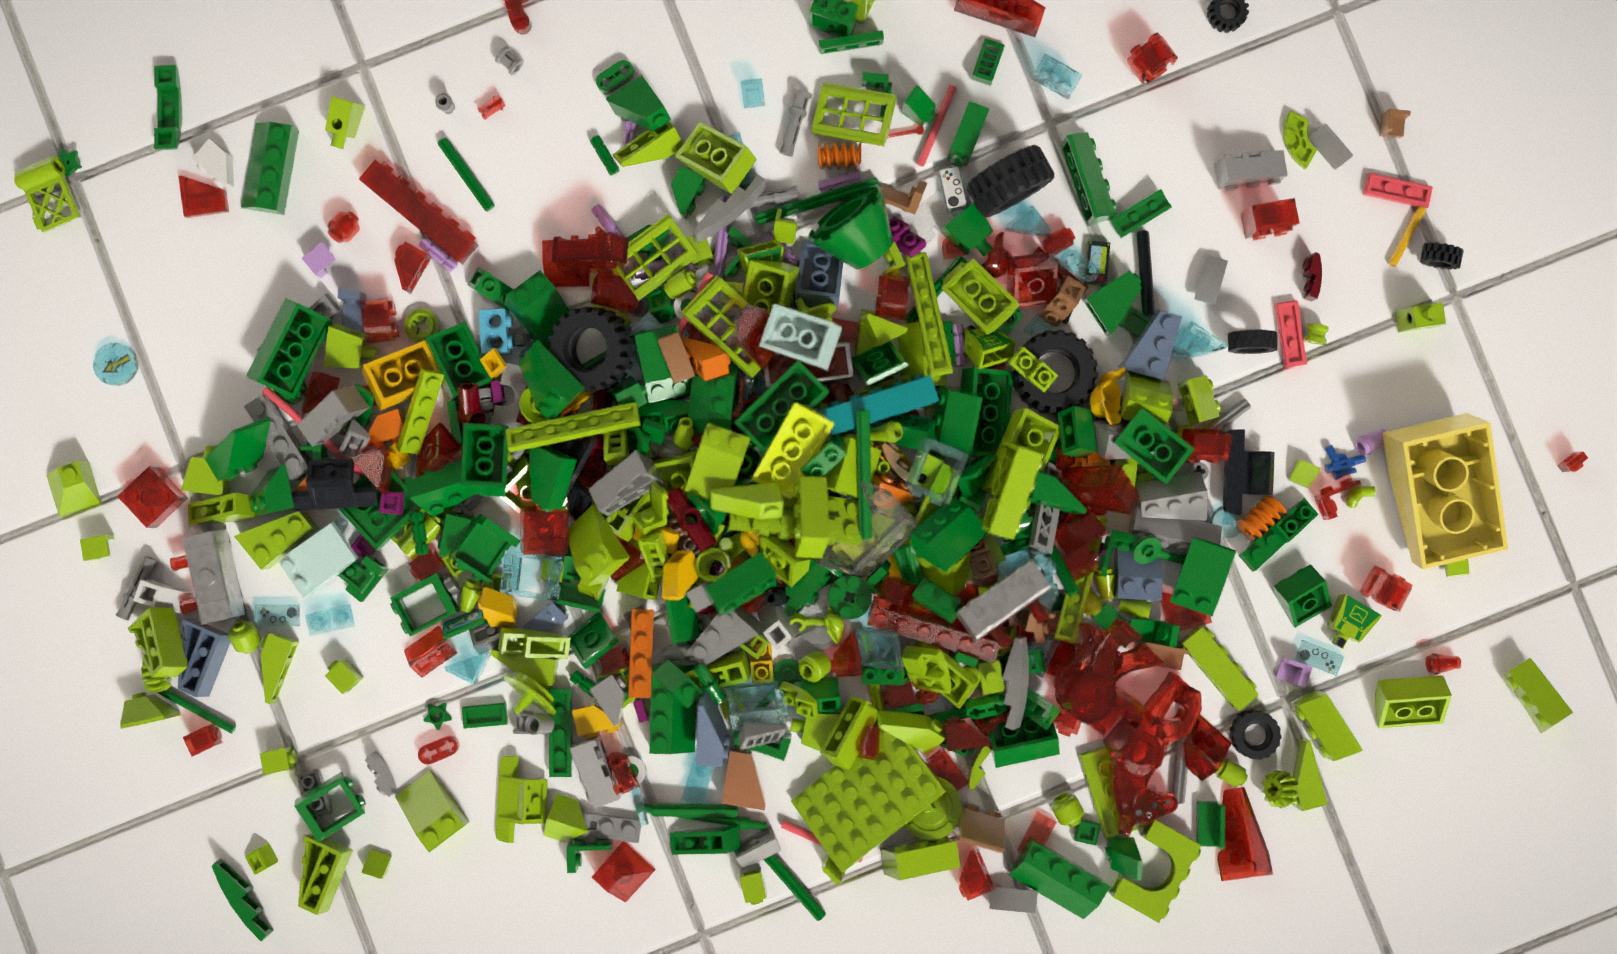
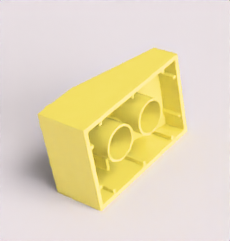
(1446, 489)

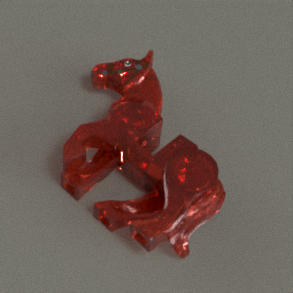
(1141, 737)

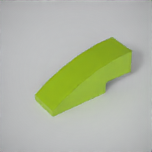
(533, 643)

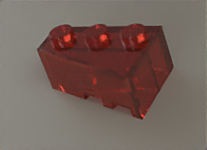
(590, 254)
(1101, 487)

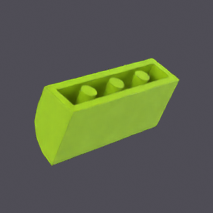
(639, 582)

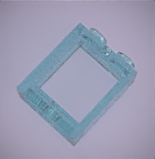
(926, 445)
(1049, 571)
(512, 573)
(755, 693)

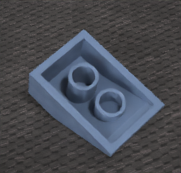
(818, 277)
(1137, 579)
(711, 734)

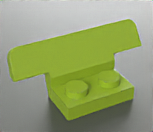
(518, 799)

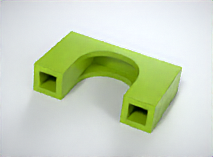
(1155, 900)

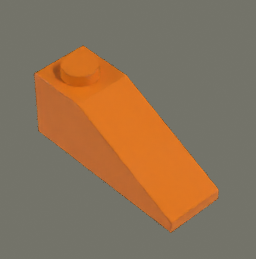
(706, 359)

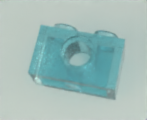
(1056, 76)

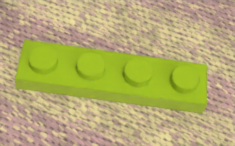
(420, 411)

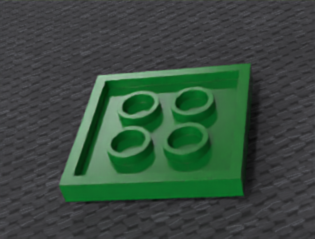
(375, 526)

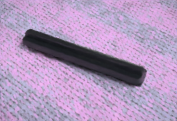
(1145, 271)

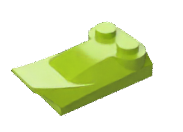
(979, 296)
(963, 679)

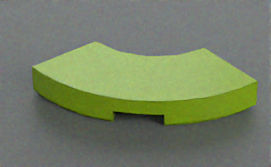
(1296, 139)

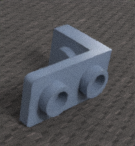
(352, 308)
(547, 618)

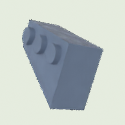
(1154, 346)
(205, 652)

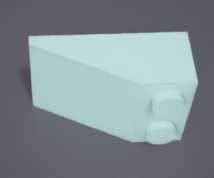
(800, 336)
(318, 560)

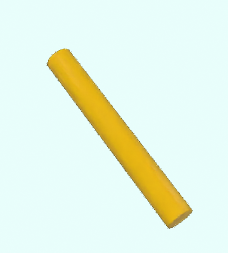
(1407, 236)

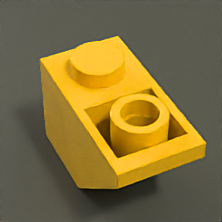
(679, 575)
(498, 608)
(591, 720)

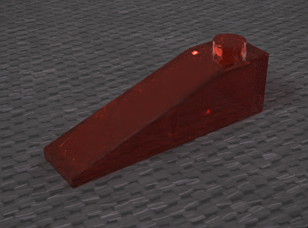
(1245, 847)

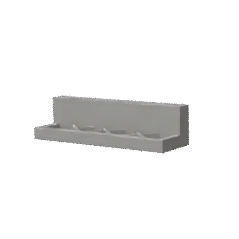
(1045, 522)

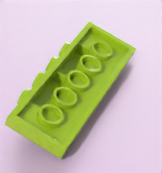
(842, 521)

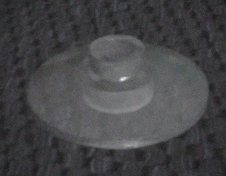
(668, 448)
(815, 634)

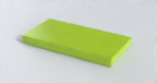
(1096, 770)

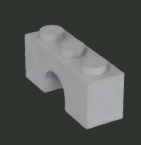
(507, 415)

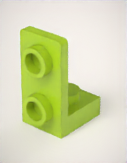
(655, 516)

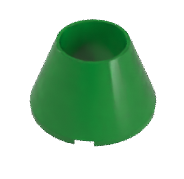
(856, 229)

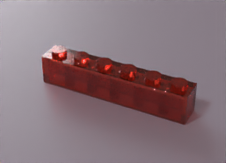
(417, 211)
(930, 629)

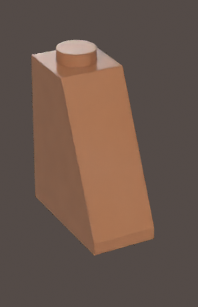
(742, 781)

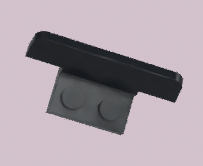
(577, 449)
(1245, 473)
(332, 487)

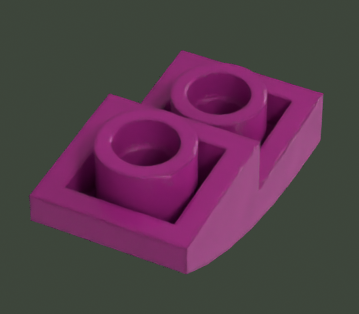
(906, 241)

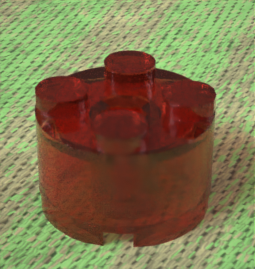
(1151, 59)
(893, 298)
(379, 320)
(1386, 589)

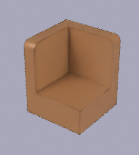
(1393, 123)

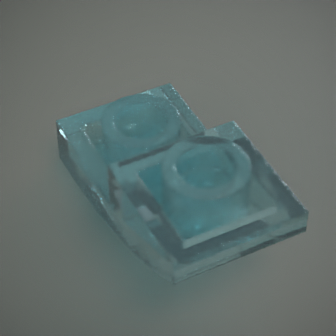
(329, 620)
(697, 783)

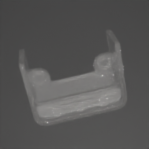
(890, 530)

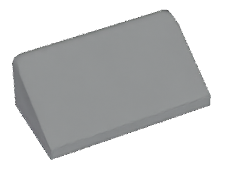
(1330, 146)
(354, 440)
(485, 637)
(757, 848)

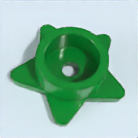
(74, 160)
(443, 715)

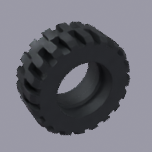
(1010, 180)
(617, 339)
(1084, 369)

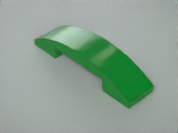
(168, 107)

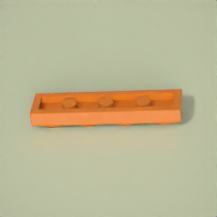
(640, 653)

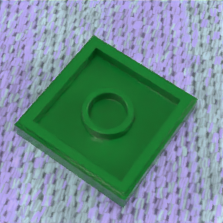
(592, 640)

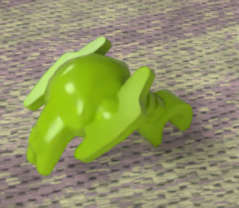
(831, 622)

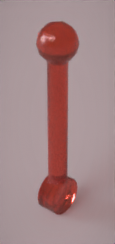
(919, 131)

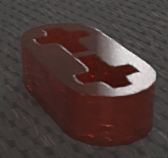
(440, 754)

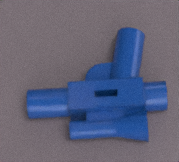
(1341, 464)

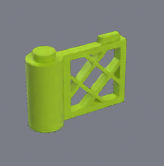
(42, 176)
(406, 542)

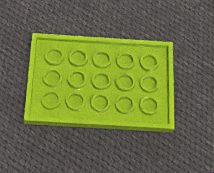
(869, 802)

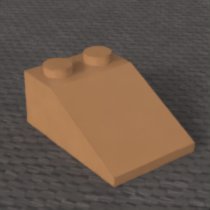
(981, 828)

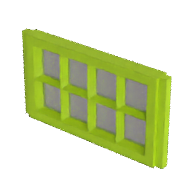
(715, 316)

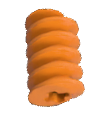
(839, 156)
(1259, 516)

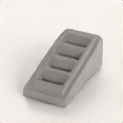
(758, 734)

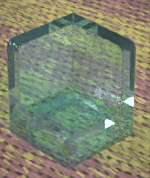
(752, 93)

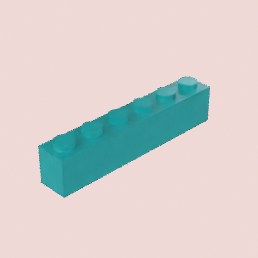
(881, 403)

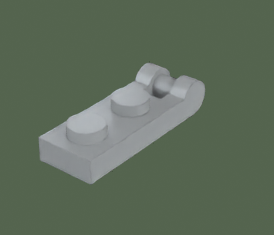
(613, 827)

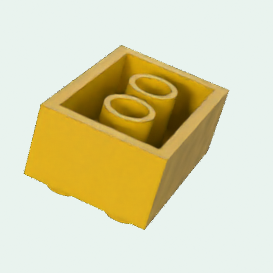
(396, 374)

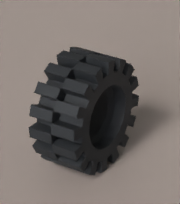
(1223, 23)
(1441, 255)

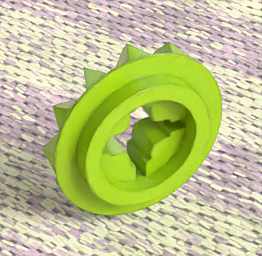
(420, 315)

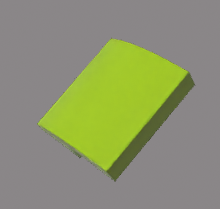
(938, 675)

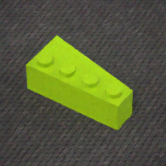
(1011, 489)

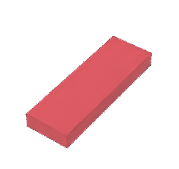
(1397, 190)
(1290, 334)

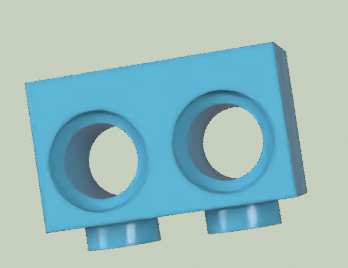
(489, 333)

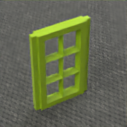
(850, 134)
(669, 270)

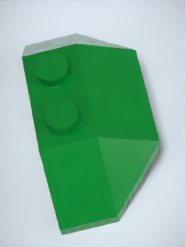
(713, 400)

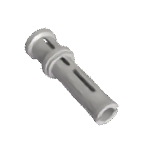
(797, 113)

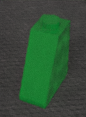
(639, 105)
(1113, 301)
(550, 476)

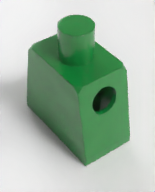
(969, 231)

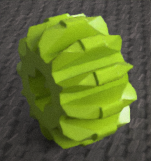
(154, 684)
(1279, 789)

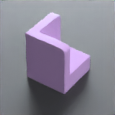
(319, 259)
(1293, 672)

